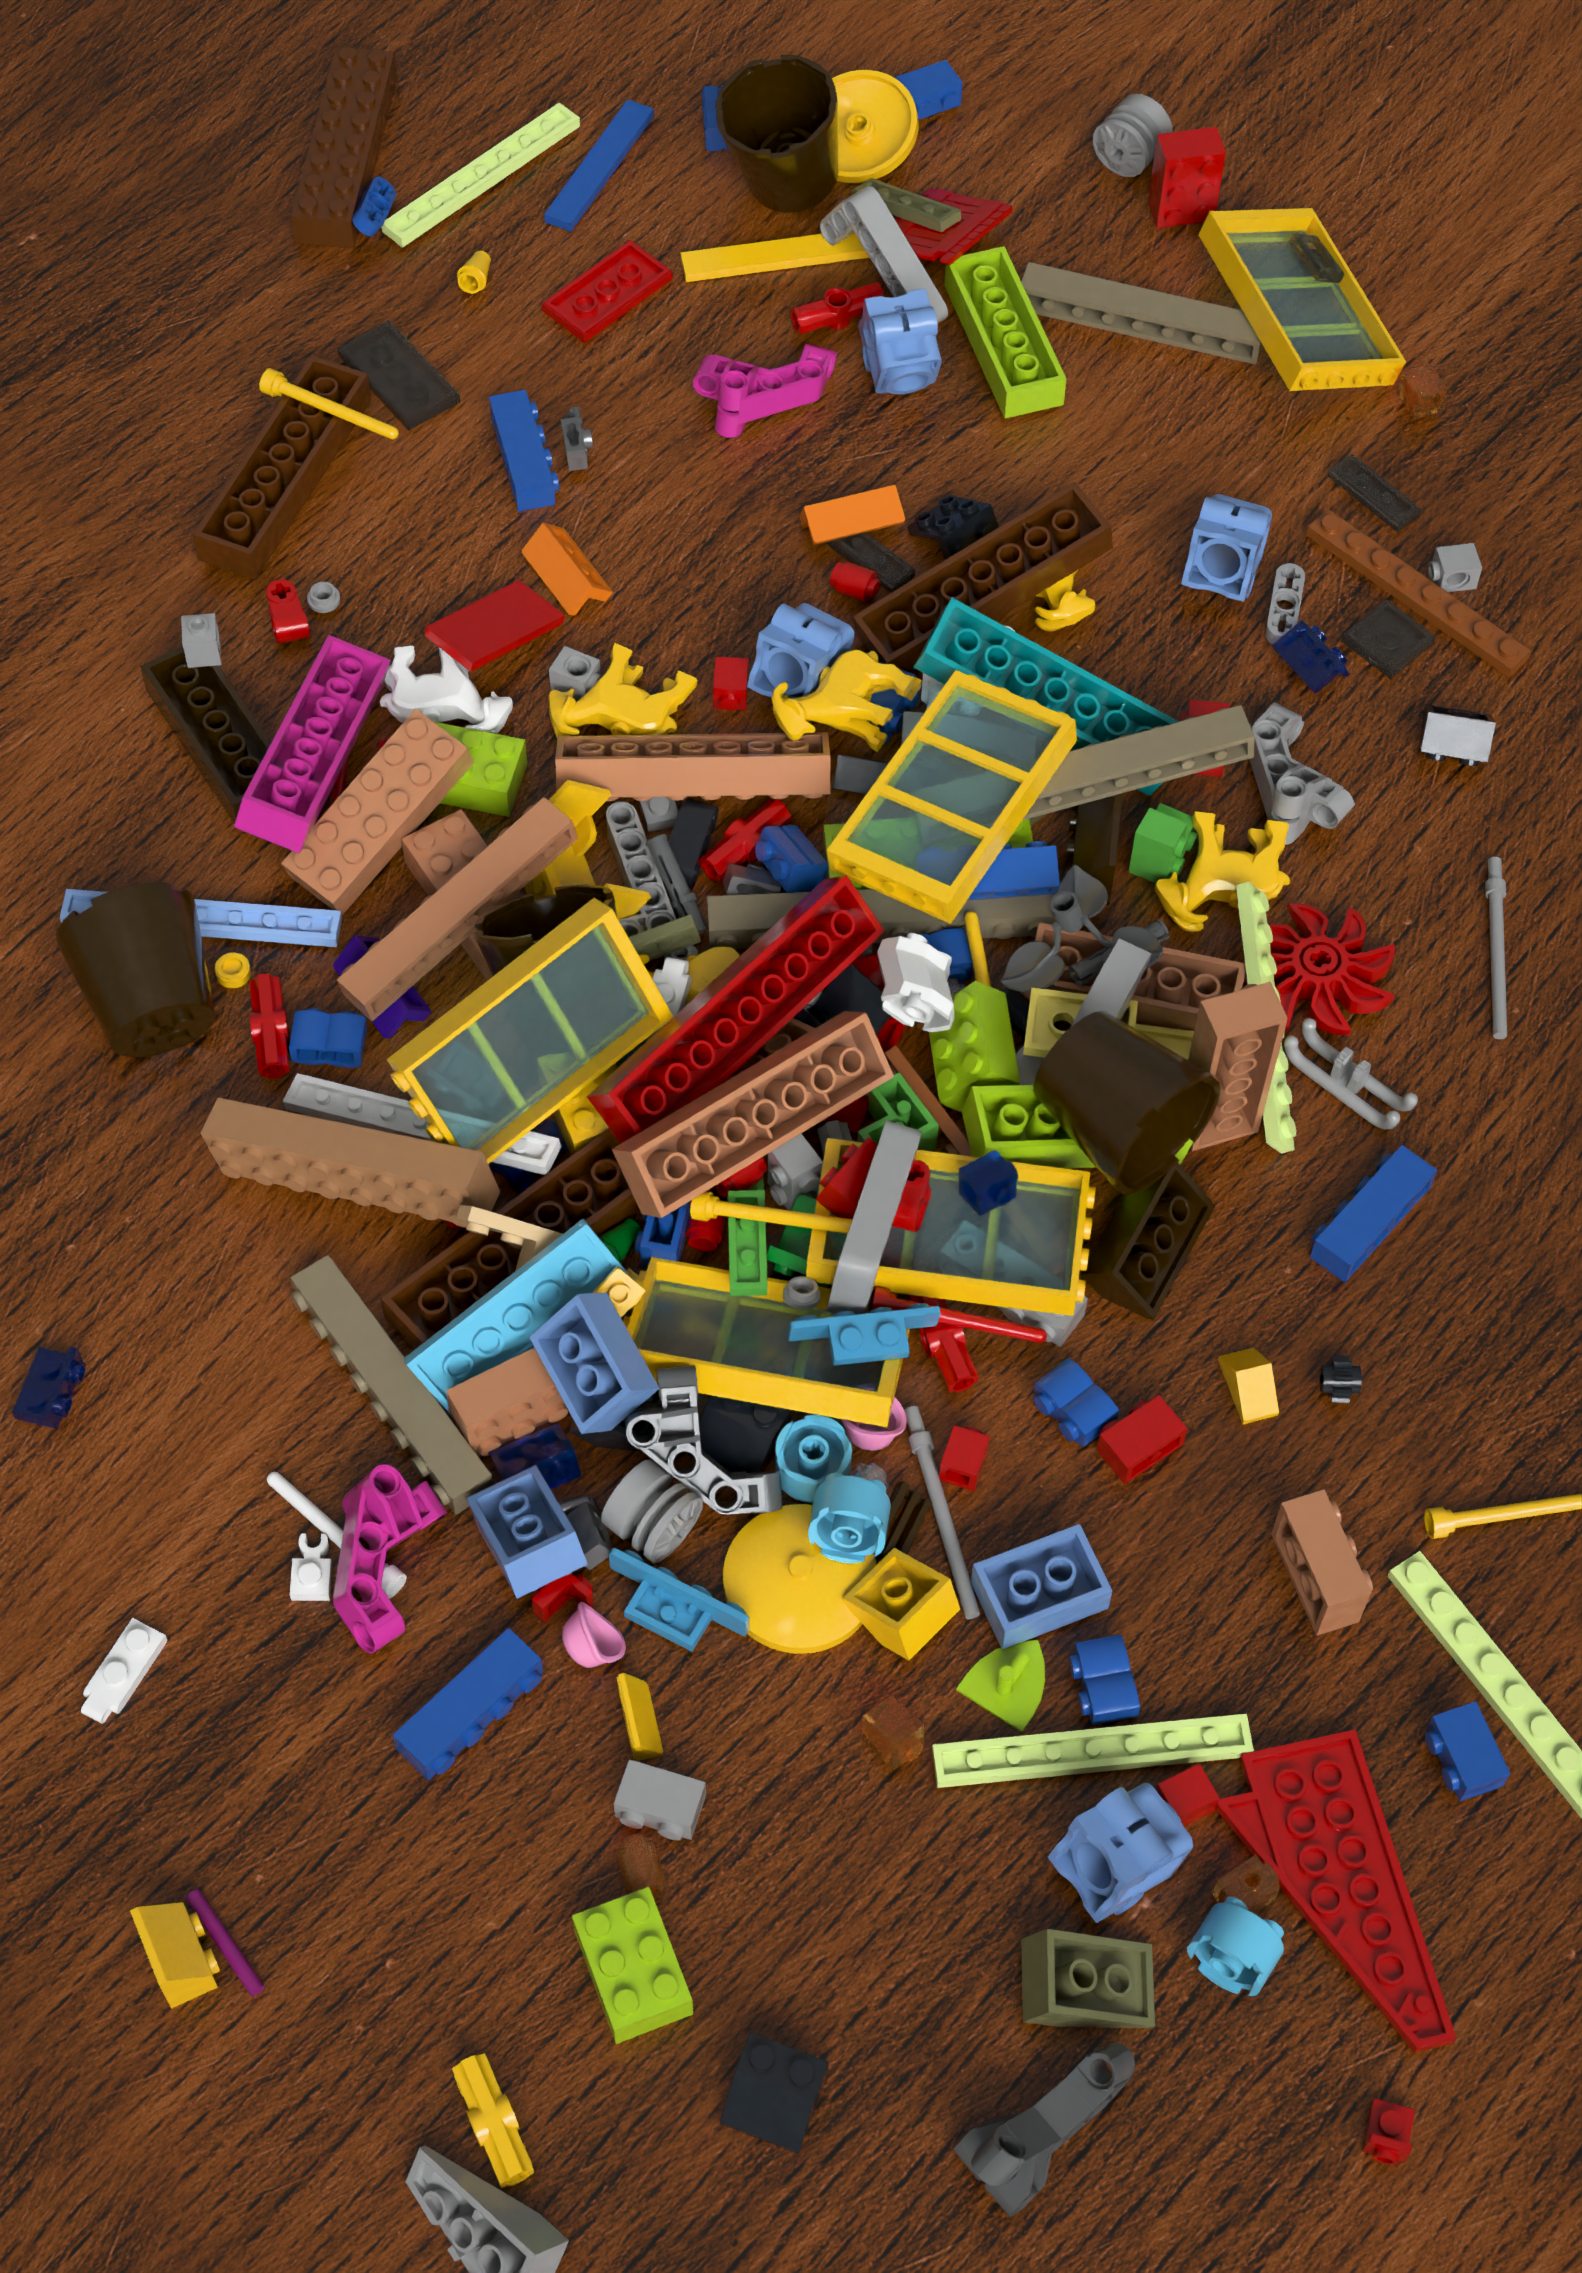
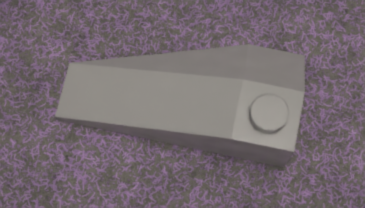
(482, 2222)

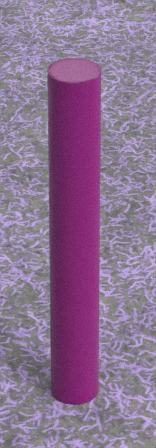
(225, 1943)

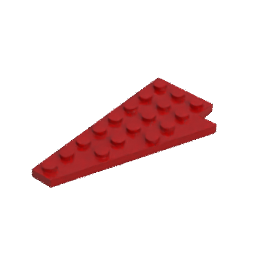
(1328, 1842)

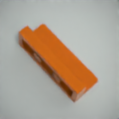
(853, 514)
(564, 568)

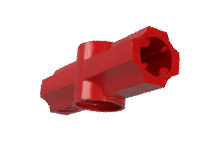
(834, 309)
(741, 839)
(269, 1026)
(947, 1347)

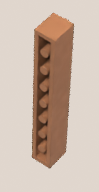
(452, 911)

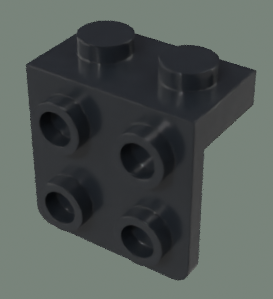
(955, 523)
(847, 992)

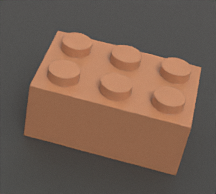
(505, 1403)
(1321, 1562)

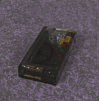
(1316, 258)

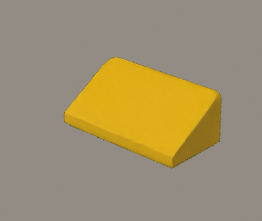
(639, 1717)

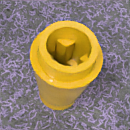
(474, 273)

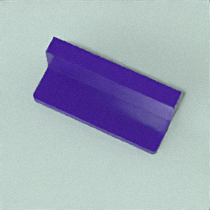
(407, 1007)

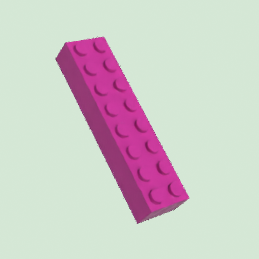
(312, 744)

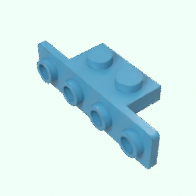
(865, 1336)
(671, 1606)

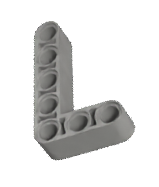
(884, 243)
(637, 864)
(873, 1219)

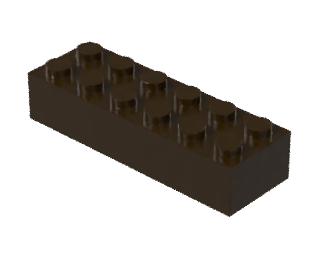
(209, 724)

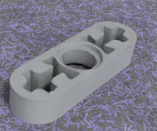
(1280, 593)

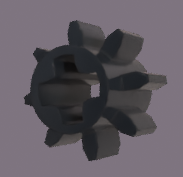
(1340, 1379)

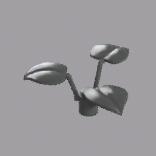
(1072, 906)

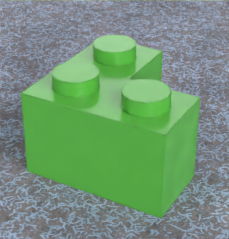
(1162, 843)
(899, 1104)

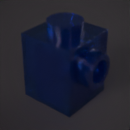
(988, 1182)

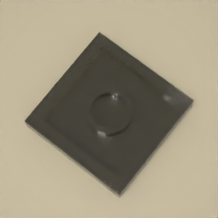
(1388, 639)

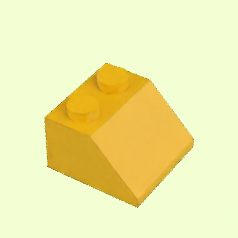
(903, 1603)
(175, 1951)

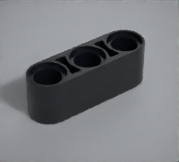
(692, 836)

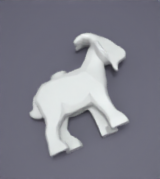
(442, 694)

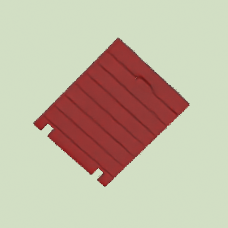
(976, 220)

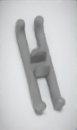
(1347, 1078)

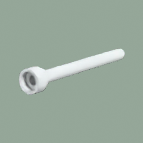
(392, 1579)

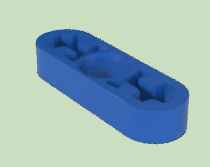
(374, 206)

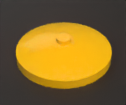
(874, 124)
(789, 1585)

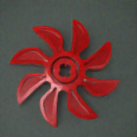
(1328, 968)

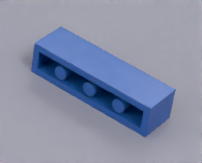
(523, 450)
(1020, 873)
(1372, 1213)
(469, 1704)

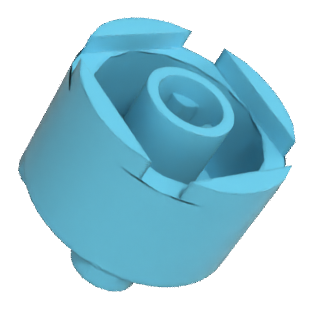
(809, 1439)
(849, 1518)
(1237, 1947)

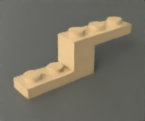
(512, 1231)

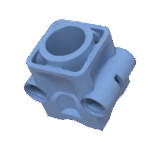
(900, 342)
(1227, 546)
(797, 650)
(1121, 1849)

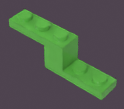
(747, 1246)

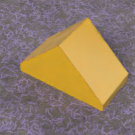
(1250, 1384)

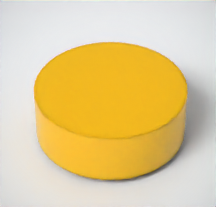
(232, 970)

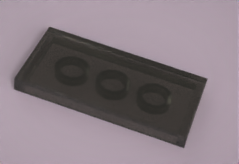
(399, 375)

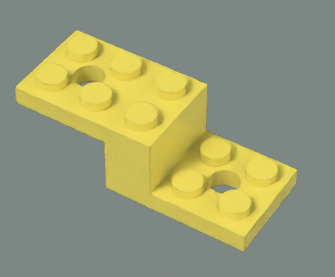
(1052, 1006)

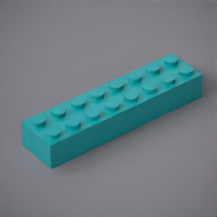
(1003, 658)

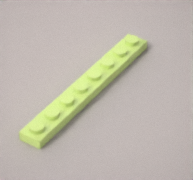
(480, 175)
(1260, 970)
(1492, 1675)
(1091, 1750)

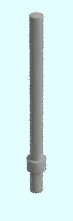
(1495, 891)
(922, 1446)

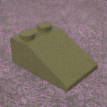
(1086, 1981)

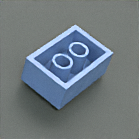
(594, 1362)
(527, 1531)
(1041, 1586)

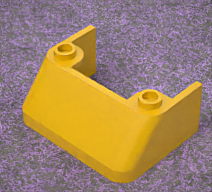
(579, 803)

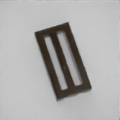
(910, 1531)

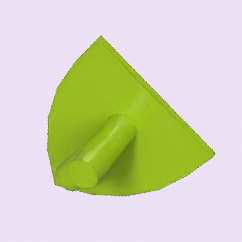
(1008, 1683)

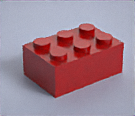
(1186, 176)

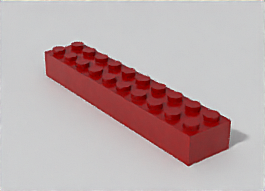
(739, 1009)

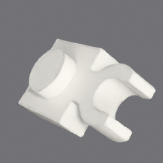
(312, 1575)

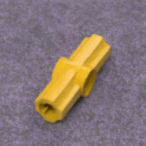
(493, 2120)

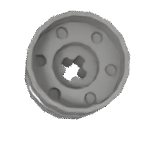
(1129, 134)
(651, 1511)

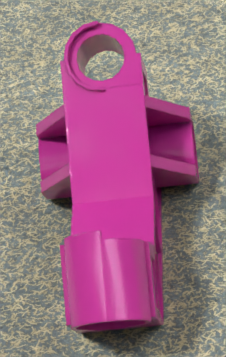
(756, 392)
(383, 1514)

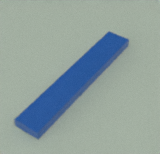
(599, 165)

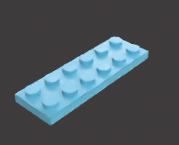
(506, 1317)

